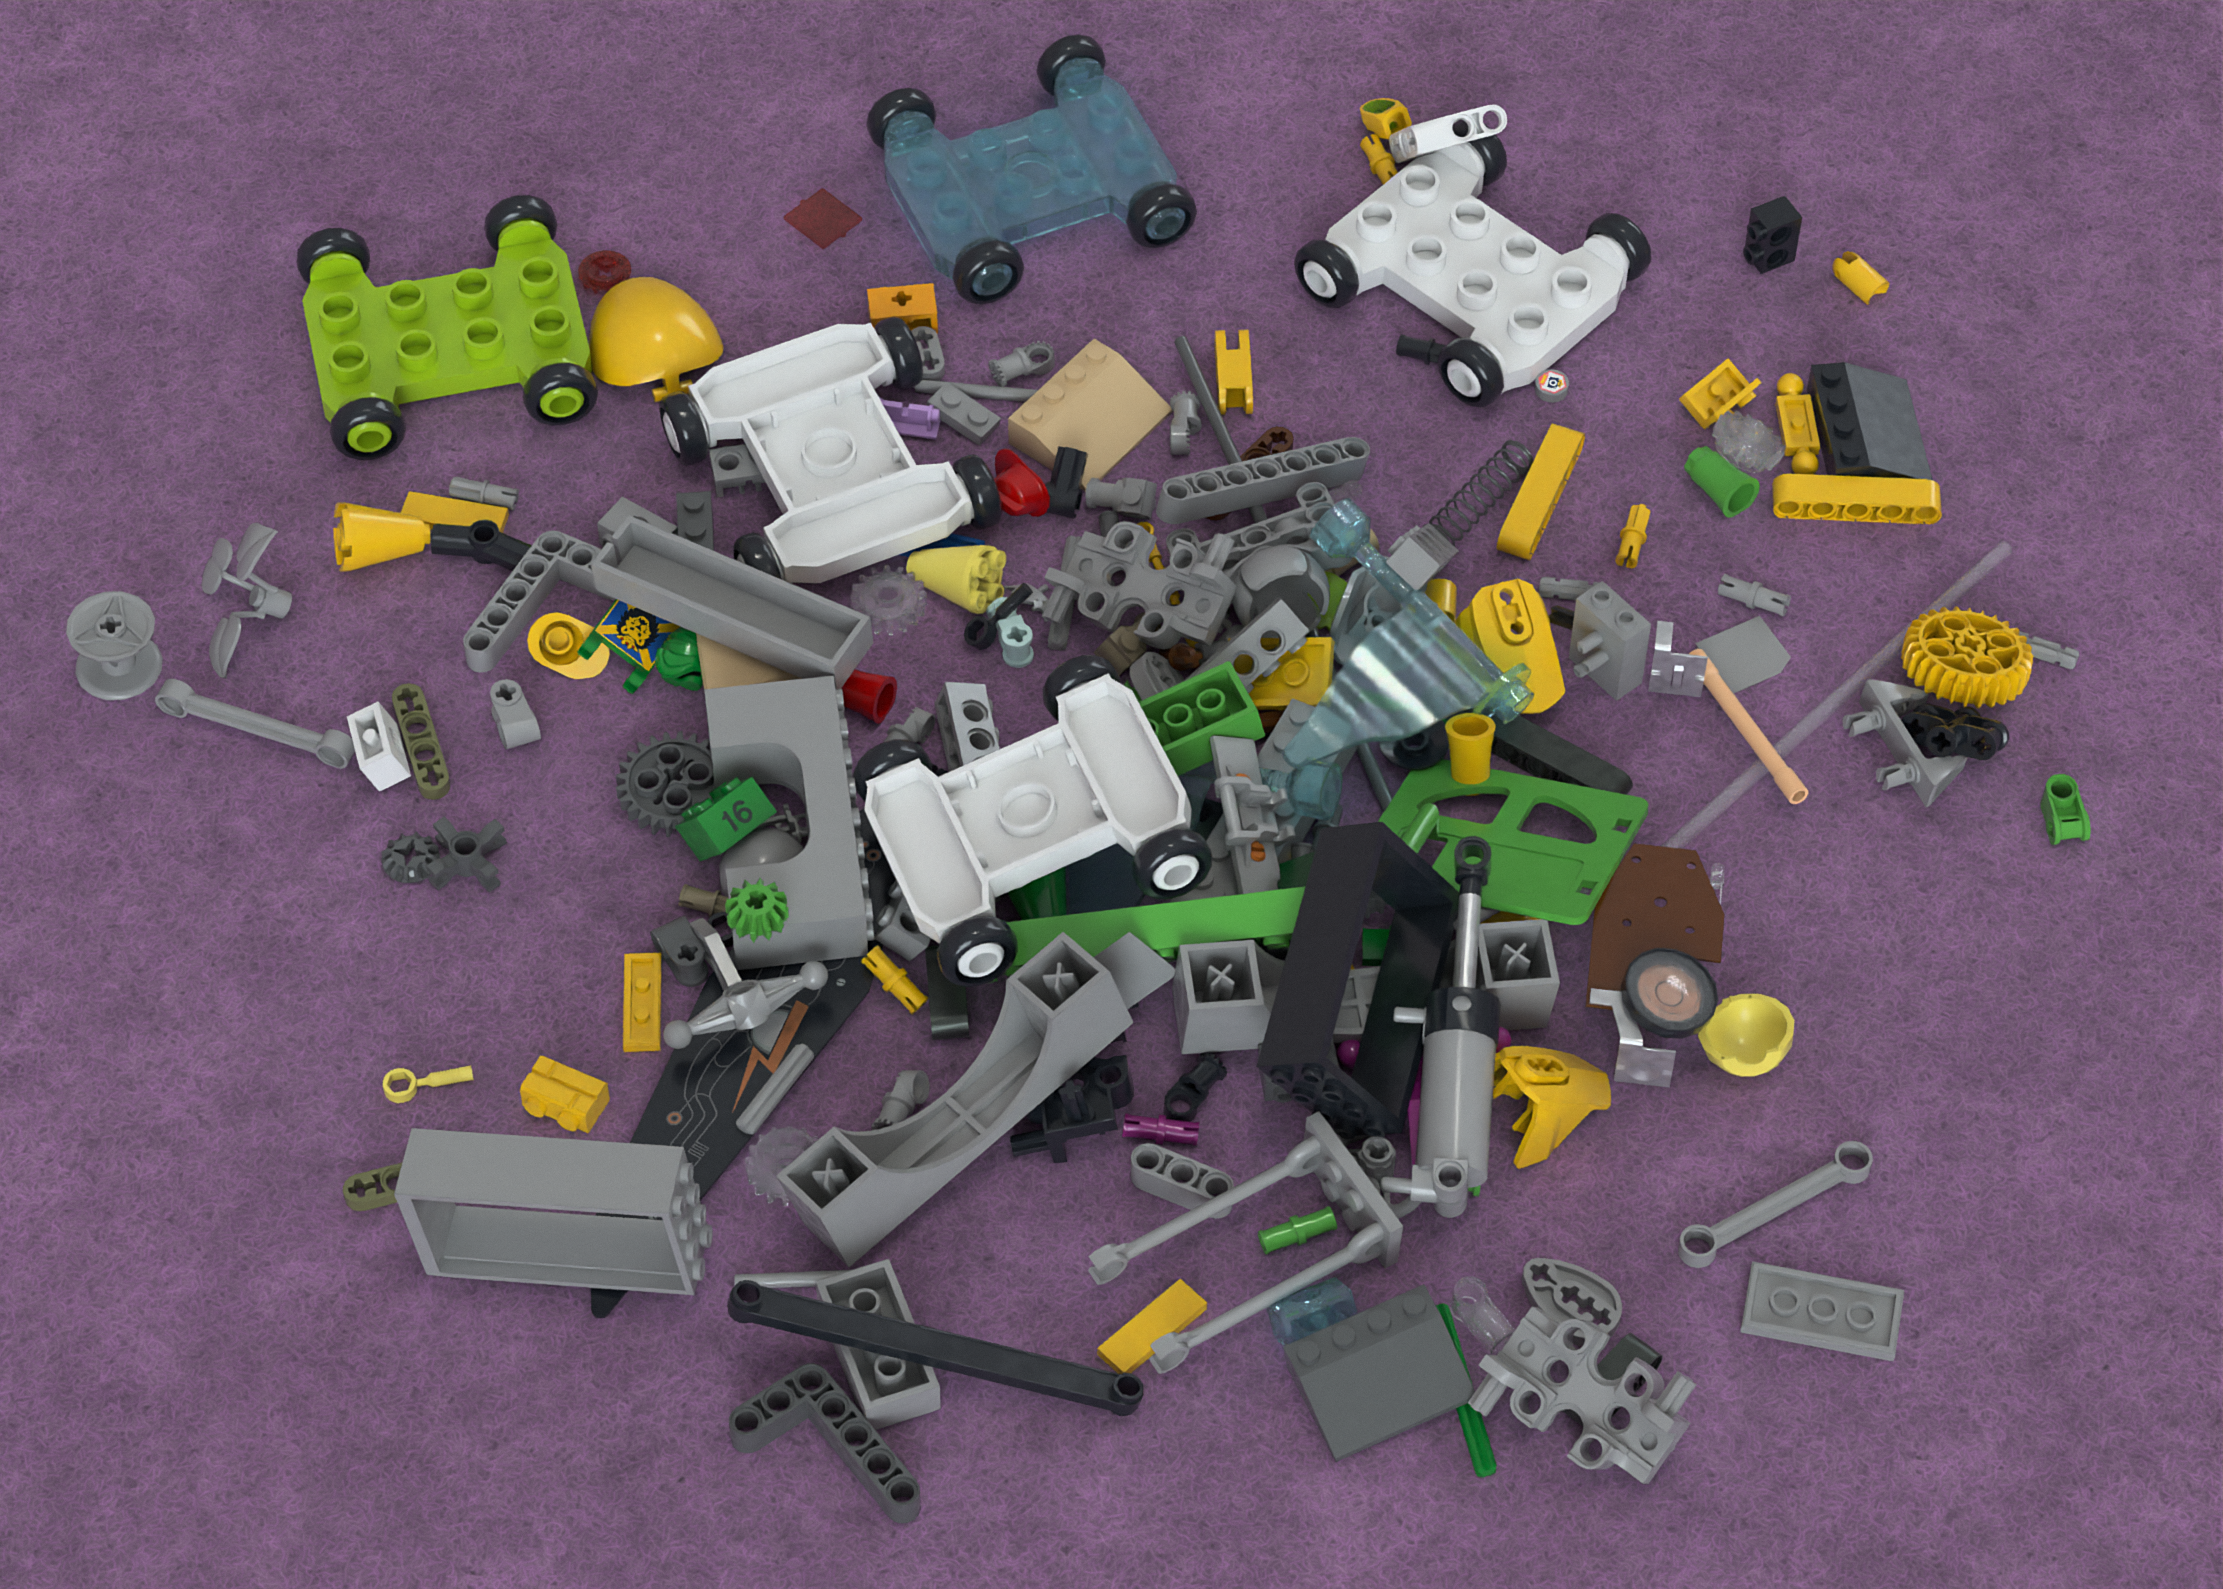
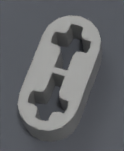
(932, 353)

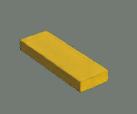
(452, 511)
(642, 1002)
(1166, 1314)

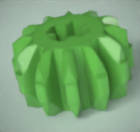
(757, 910)

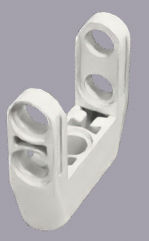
(1438, 133)

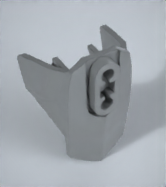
(1360, 611)

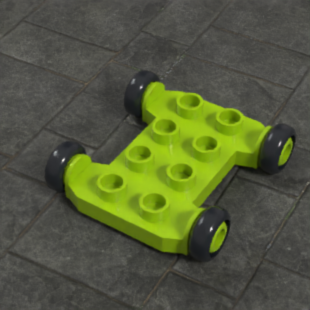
(445, 330)

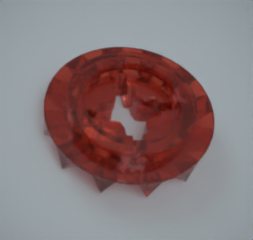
(606, 262)

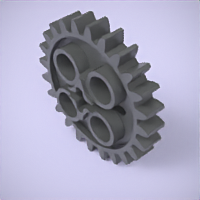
(671, 782)

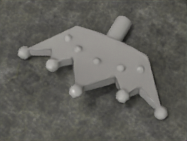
(1036, 598)

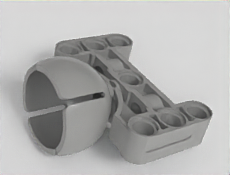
(1278, 561)

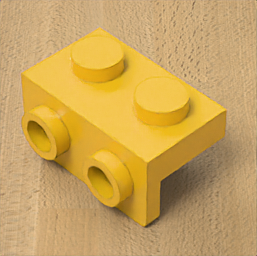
(1718, 394)

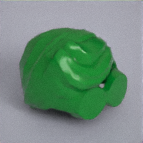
(678, 657)

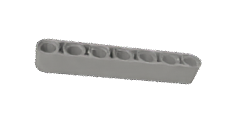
(1261, 480)

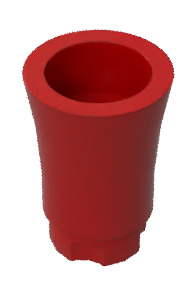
(870, 694)

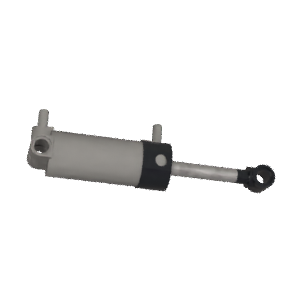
(1457, 1061)

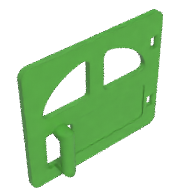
(1528, 870)

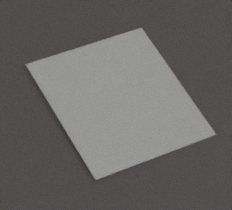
(1745, 654)
(1135, 968)

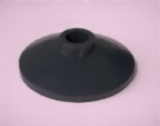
(1432, 748)

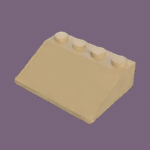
(1089, 406)

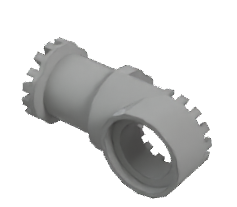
(1020, 363)
(1184, 422)
(915, 728)
(909, 1090)

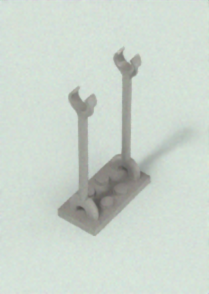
(1341, 1182)

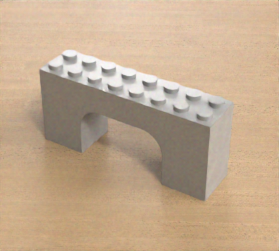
(798, 739)

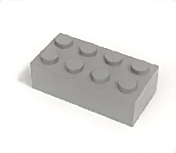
(882, 1386)

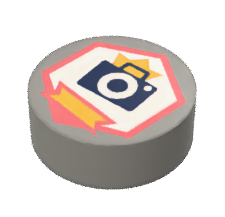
(1551, 385)

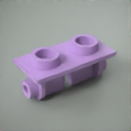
(914, 420)

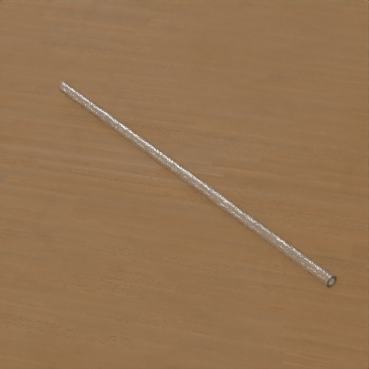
(1833, 701)

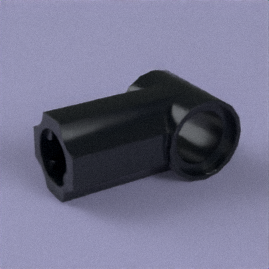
(1066, 482)

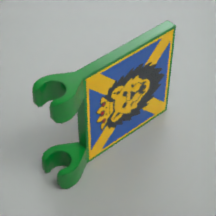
(632, 636)

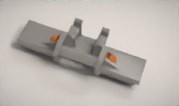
(1248, 814)

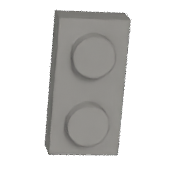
(964, 413)

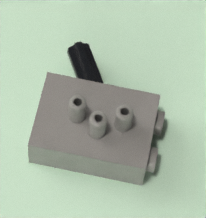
(1606, 639)

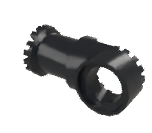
(1194, 1087)

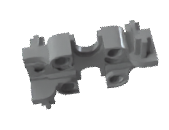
(1099, 557)
(1526, 1367)

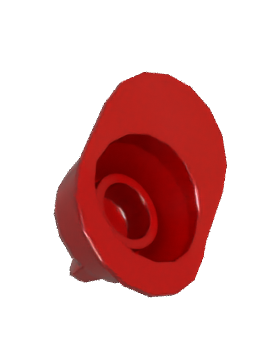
(1019, 486)

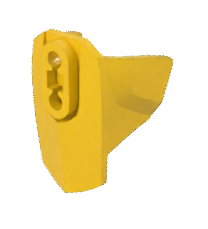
(1489, 623)
(1559, 1091)

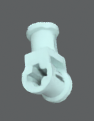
(1013, 636)

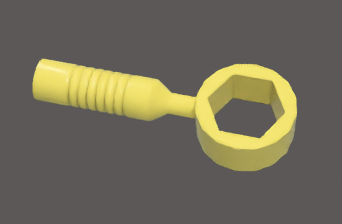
(433, 1079)

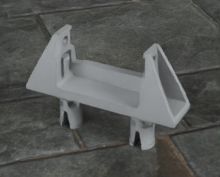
(1882, 707)

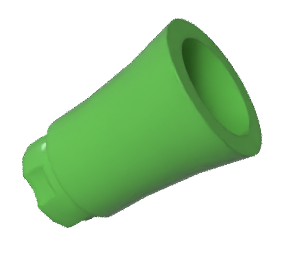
(1722, 481)

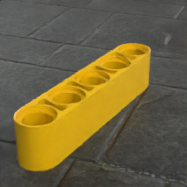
(1540, 491)
(1856, 498)

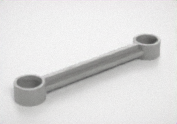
(180, 699)
(1775, 1204)

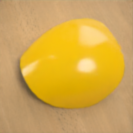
(651, 333)

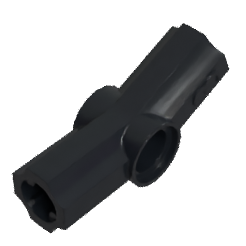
(478, 541)

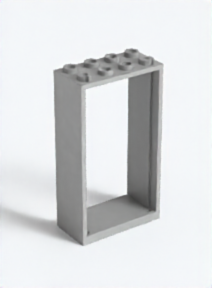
(552, 1246)

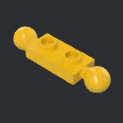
(1797, 424)

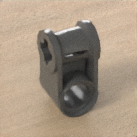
(681, 951)

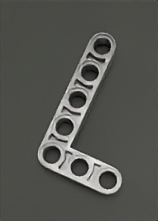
(545, 563)

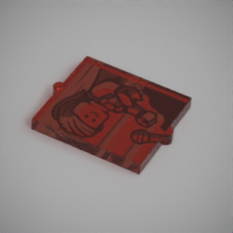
(822, 218)

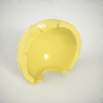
(1748, 1034)

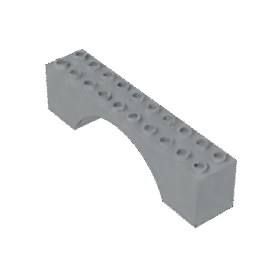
(1229, 987)
(1051, 1024)

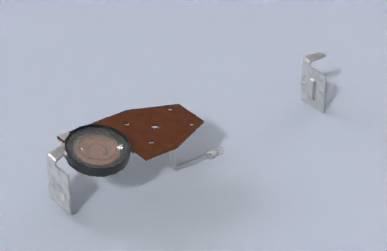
(1653, 966)

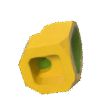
(1385, 116)

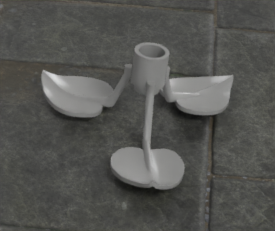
(264, 598)

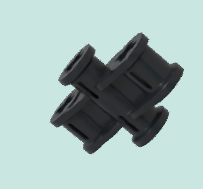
(1955, 731)

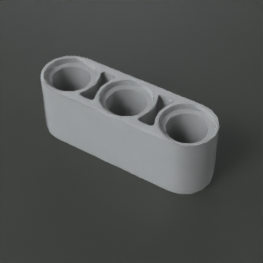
(1169, 1168)

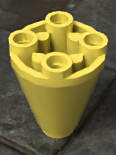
(961, 574)

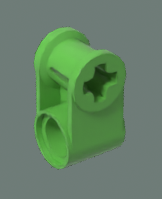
(2066, 815)

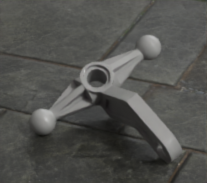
(743, 1002)

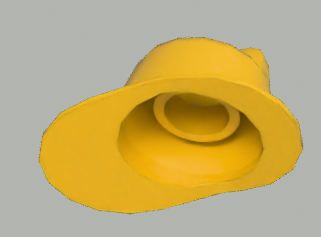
(555, 643)

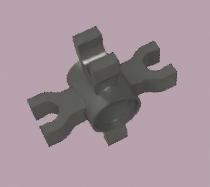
(466, 843)

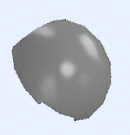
(759, 848)

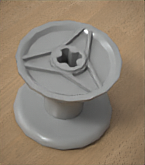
(114, 645)

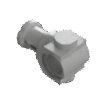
(1127, 497)

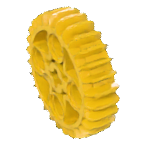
(1967, 657)

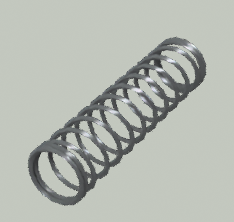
(1510, 463)

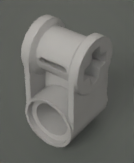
(512, 715)

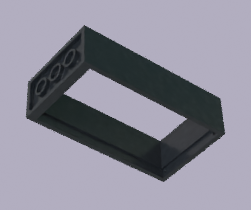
(1317, 967)

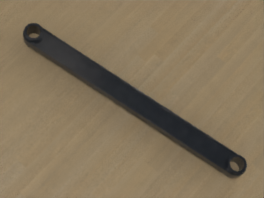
(934, 1348)

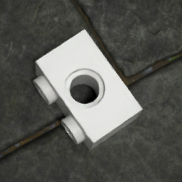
(378, 746)

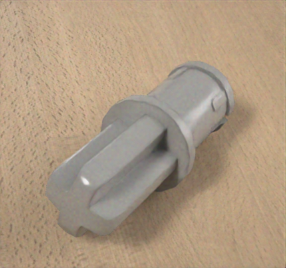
(484, 492)

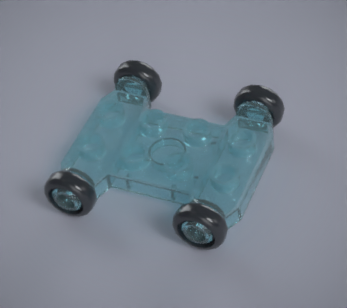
(1028, 175)

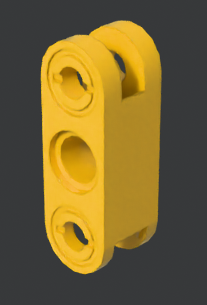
(1233, 373)

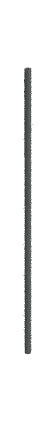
(1258, 514)

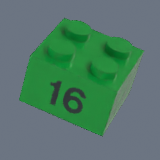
(726, 818)

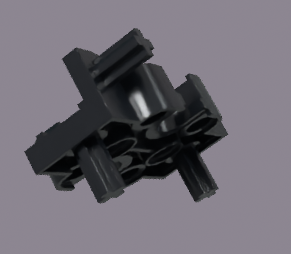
(1079, 1110)

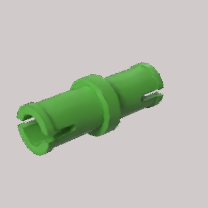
(1297, 1230)

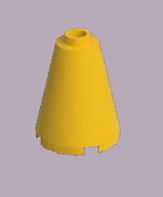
(375, 535)

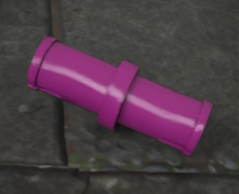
(1160, 1129)

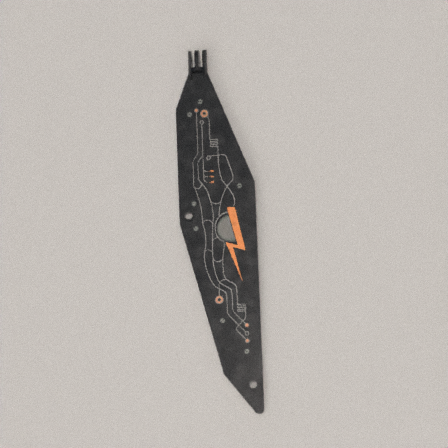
(723, 1071)

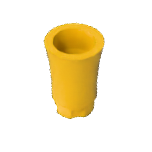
(1470, 747)

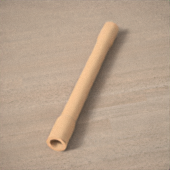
(1783, 775)

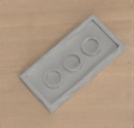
(1822, 1311)

